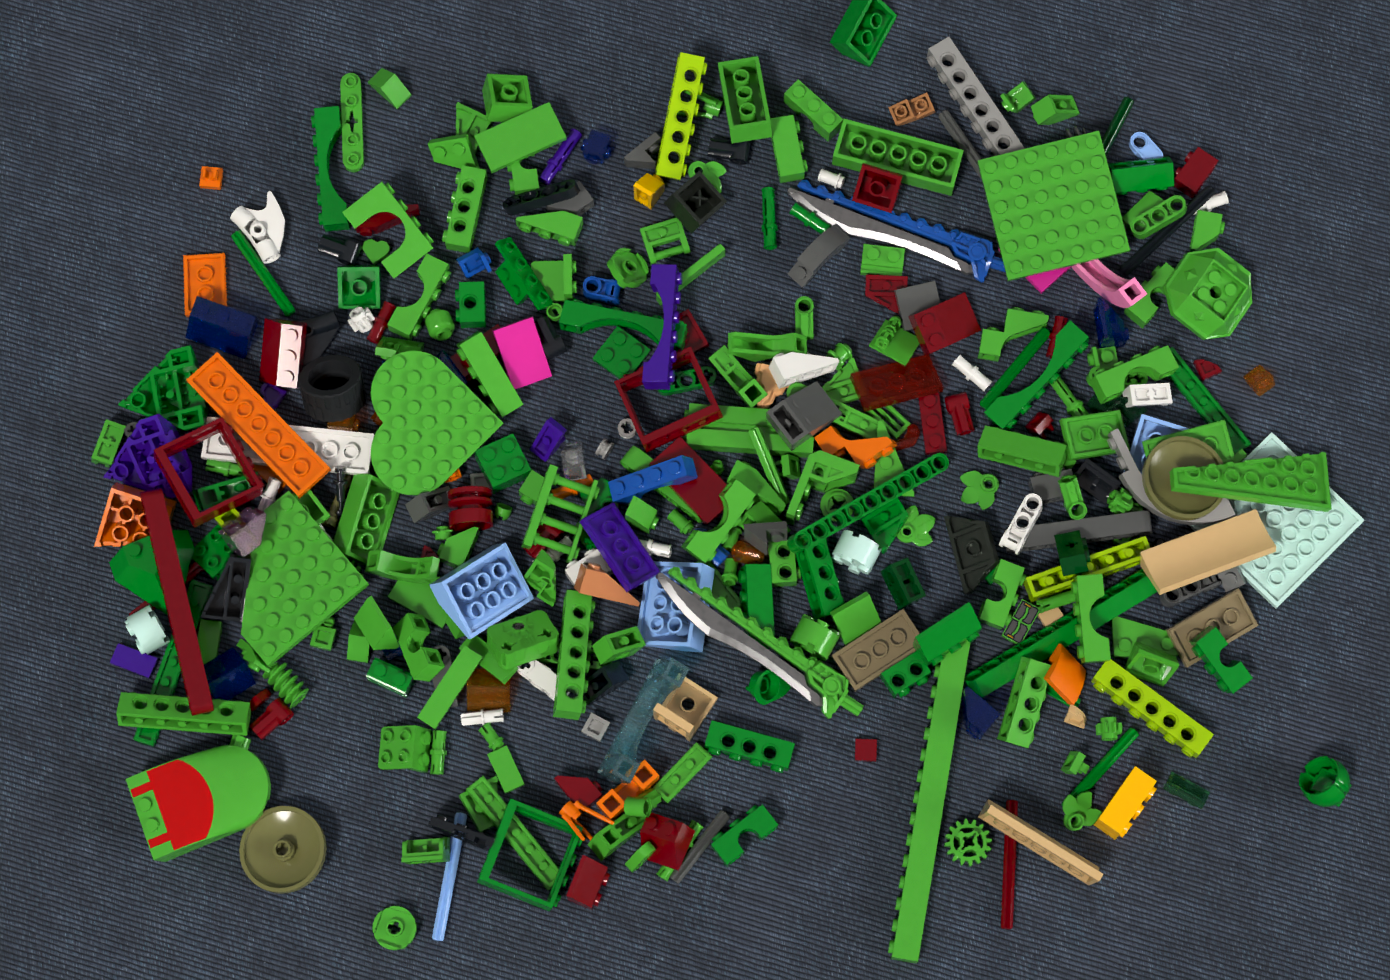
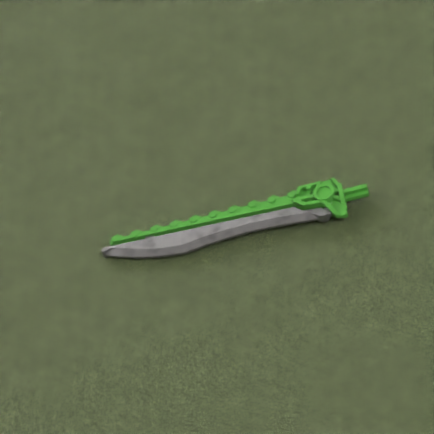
(819, 684)

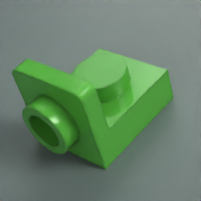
(1102, 357)

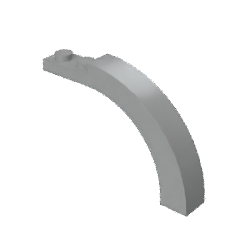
(1133, 483)

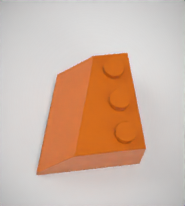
(124, 517)

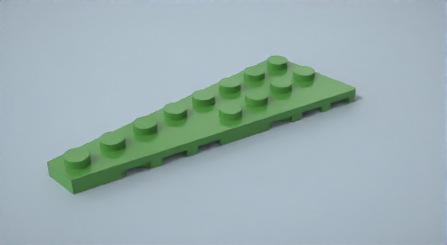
(1279, 481)

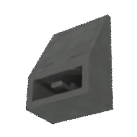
(802, 415)

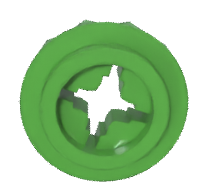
(838, 495)

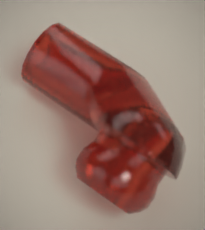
(910, 438)

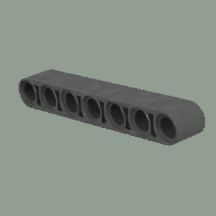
(1093, 528)

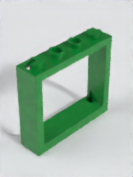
(561, 876)

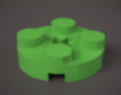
(624, 276)
(388, 917)

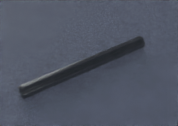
(1166, 232)

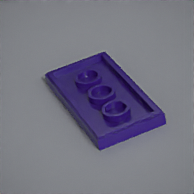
(619, 547)

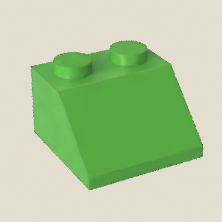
(506, 96)

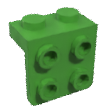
(557, 277)
(404, 748)

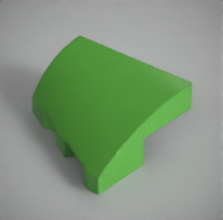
(1146, 203)
(542, 577)

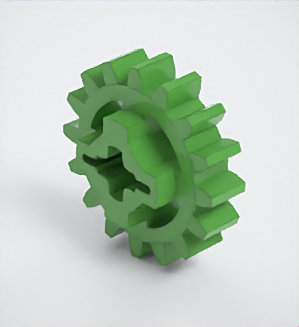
(960, 835)

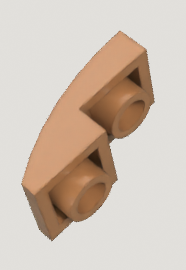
(912, 110)

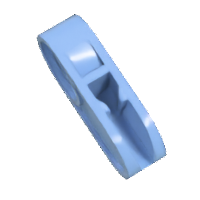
(1148, 151)

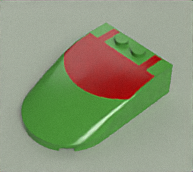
(199, 799)

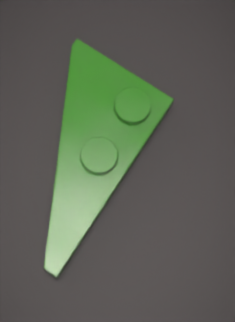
(888, 466)

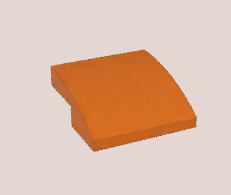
(1065, 675)

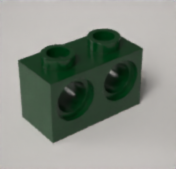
(903, 583)

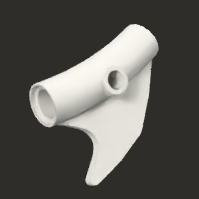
(268, 222)

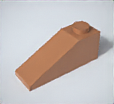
(597, 583)

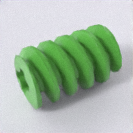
(285, 684)

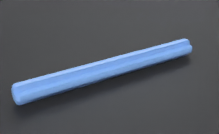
(448, 883)

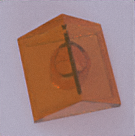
(487, 692)

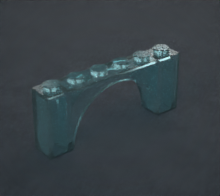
(621, 761)

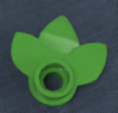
(710, 170)
(976, 489)
(919, 527)
(1081, 809)

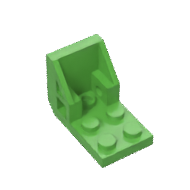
(833, 474)

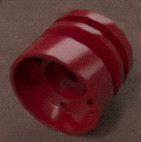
(470, 508)

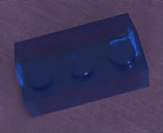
(221, 327)

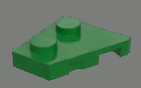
(886, 523)

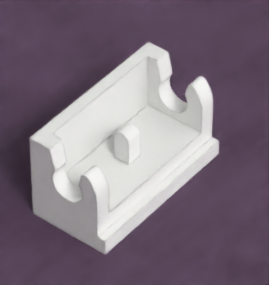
(1148, 394)

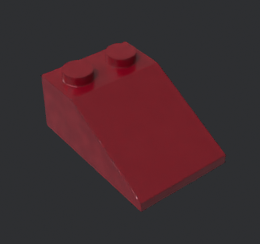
(944, 323)

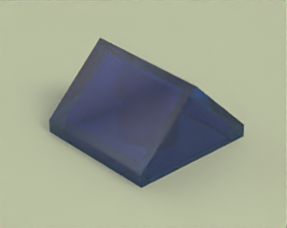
(228, 675)

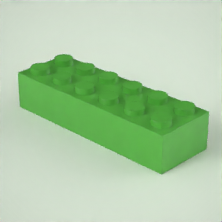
(918, 160)

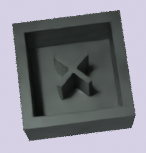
(695, 202)

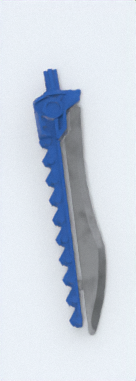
(964, 246)

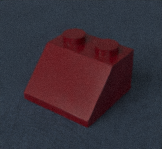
(877, 188)
(669, 838)
(587, 883)

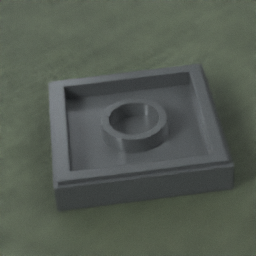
(915, 299)

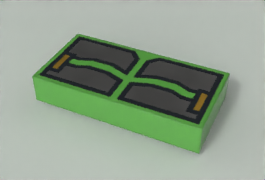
(1020, 622)

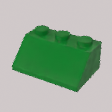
(863, 30)
(947, 635)

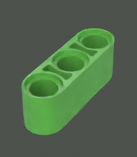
(1169, 216)

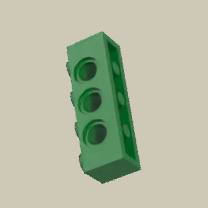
(814, 583)
(719, 731)

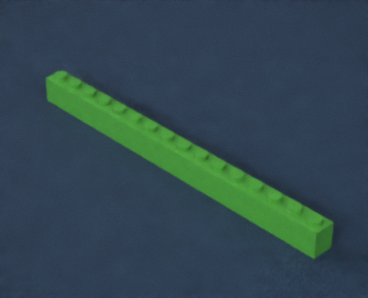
(929, 806)

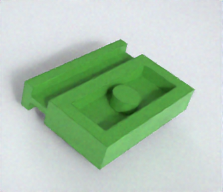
(882, 260)

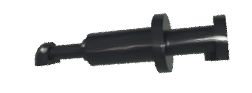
(340, 488)

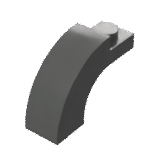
(817, 254)

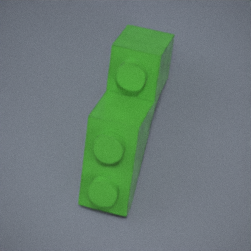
(1017, 324)
(761, 347)

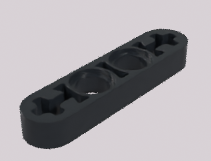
(541, 197)

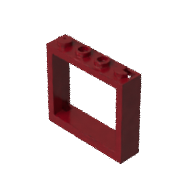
(680, 427)
(236, 448)

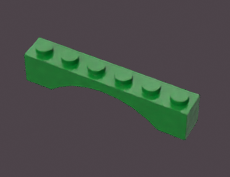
(328, 129)
(582, 317)
(1007, 408)

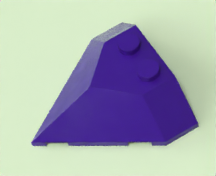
(136, 460)

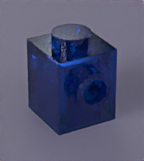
(596, 147)

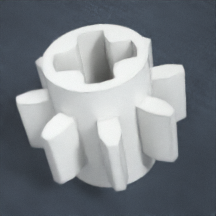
(361, 319)

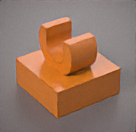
(211, 178)

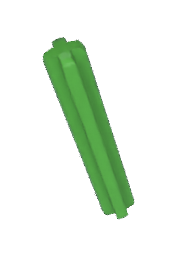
(768, 463)

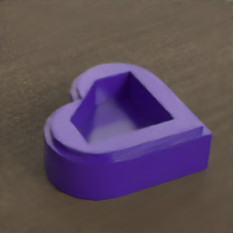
(272, 394)

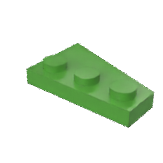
(1127, 632)

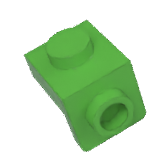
(1017, 98)

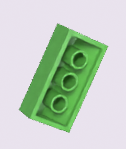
(365, 518)

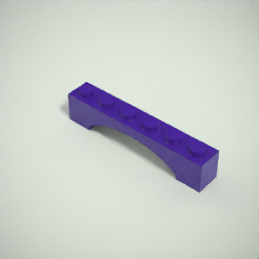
(658, 370)

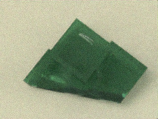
(1128, 415)

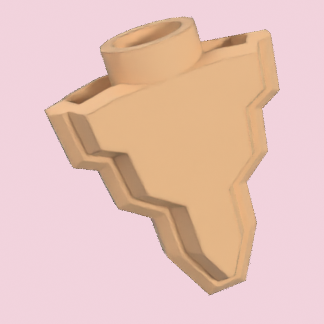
(768, 383)

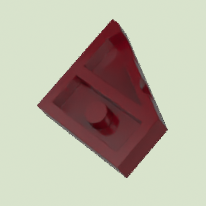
(881, 289)

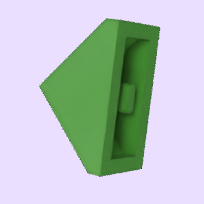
(390, 87)
(358, 646)

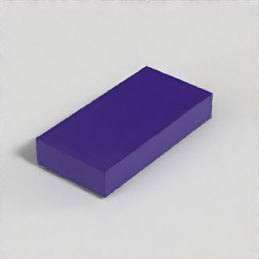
(134, 661)

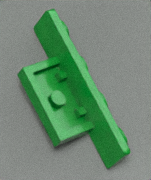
(519, 277)

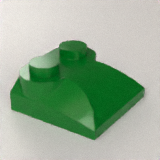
(359, 286)

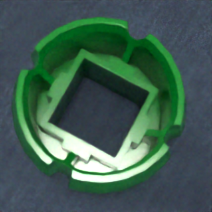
(1317, 780)

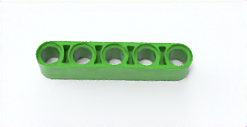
(637, 460)

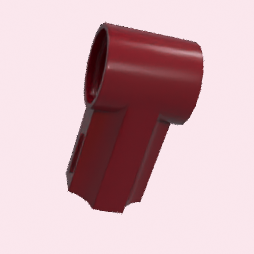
(958, 407)
(547, 532)
(276, 715)

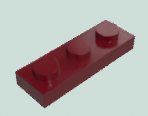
(932, 424)

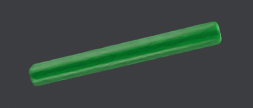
(263, 273)
(1015, 368)
(1106, 762)

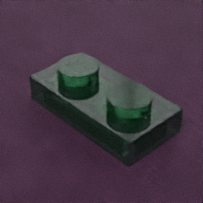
(1186, 790)

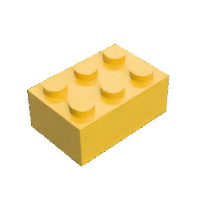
(1126, 803)

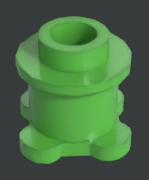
(842, 352)

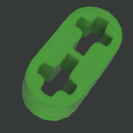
(640, 856)

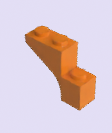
(862, 451)

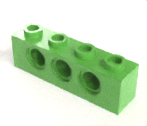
(463, 240)
(1016, 709)

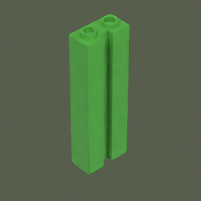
(732, 434)

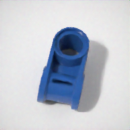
(604, 290)

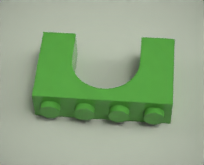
(381, 200)

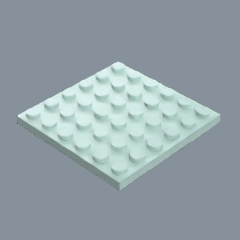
(1300, 535)

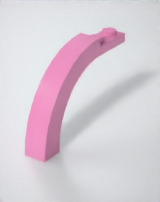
(1109, 285)

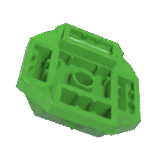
(1190, 296)

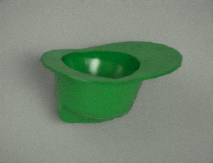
(767, 687)

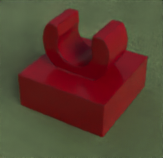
(1039, 424)

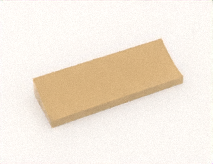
(1206, 552)
(1040, 843)

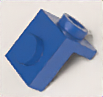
(474, 262)

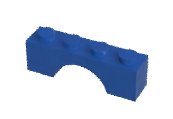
(667, 473)

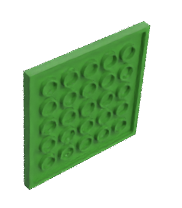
(1053, 206)

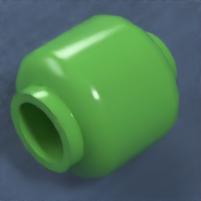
(439, 324)

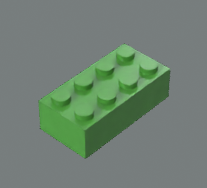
(744, 99)

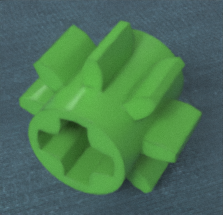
(1120, 501)
(1109, 728)

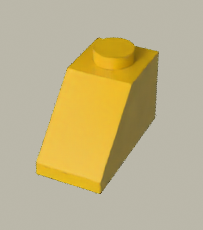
(648, 190)

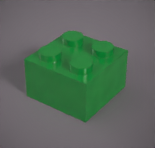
(502, 463)

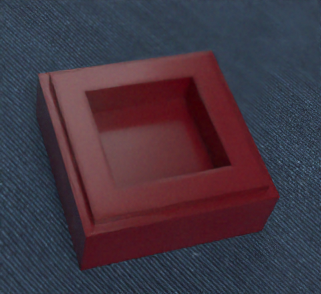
(866, 750)

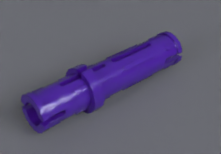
(555, 164)

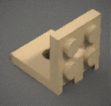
(681, 720)

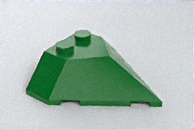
(168, 393)
(137, 570)

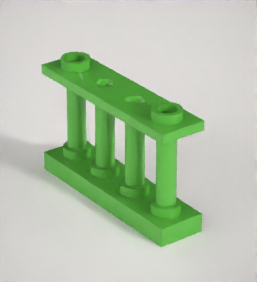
(547, 498)

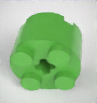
(815, 637)

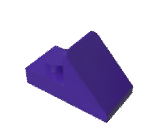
(548, 439)

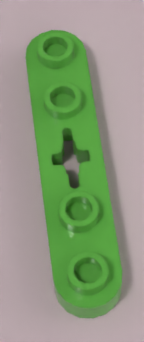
(352, 141)
(853, 421)

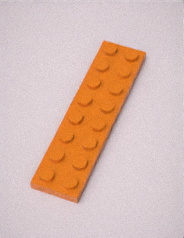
(258, 425)

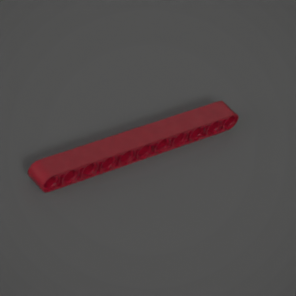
(176, 602)

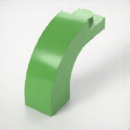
(737, 377)
(402, 568)

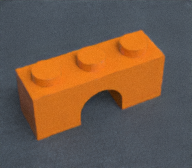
(613, 802)

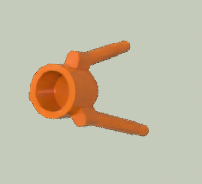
(570, 813)

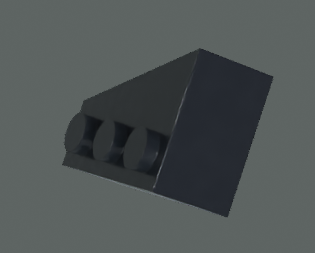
(229, 591)

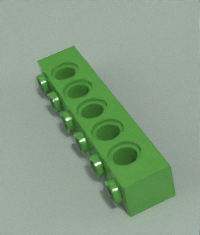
(563, 705)
(175, 714)

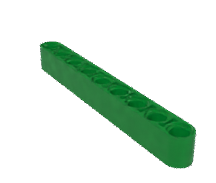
(860, 507)

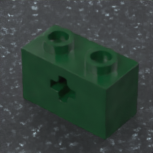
(1072, 552)

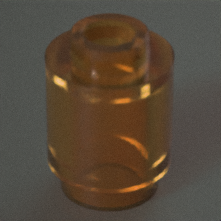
(746, 553)

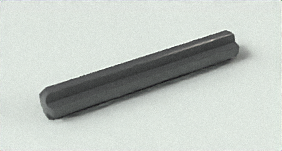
(960, 139)
(700, 846)

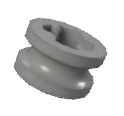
(621, 431)
(604, 448)

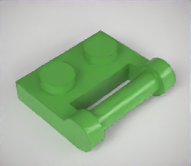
(661, 234)

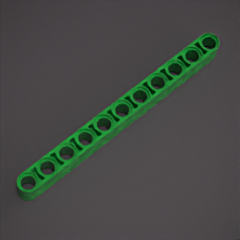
(1062, 631)

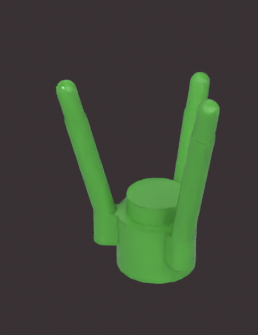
(712, 106)

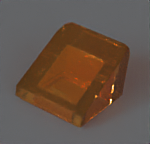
(1260, 380)

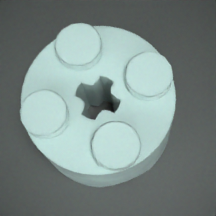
(856, 552)
(147, 630)

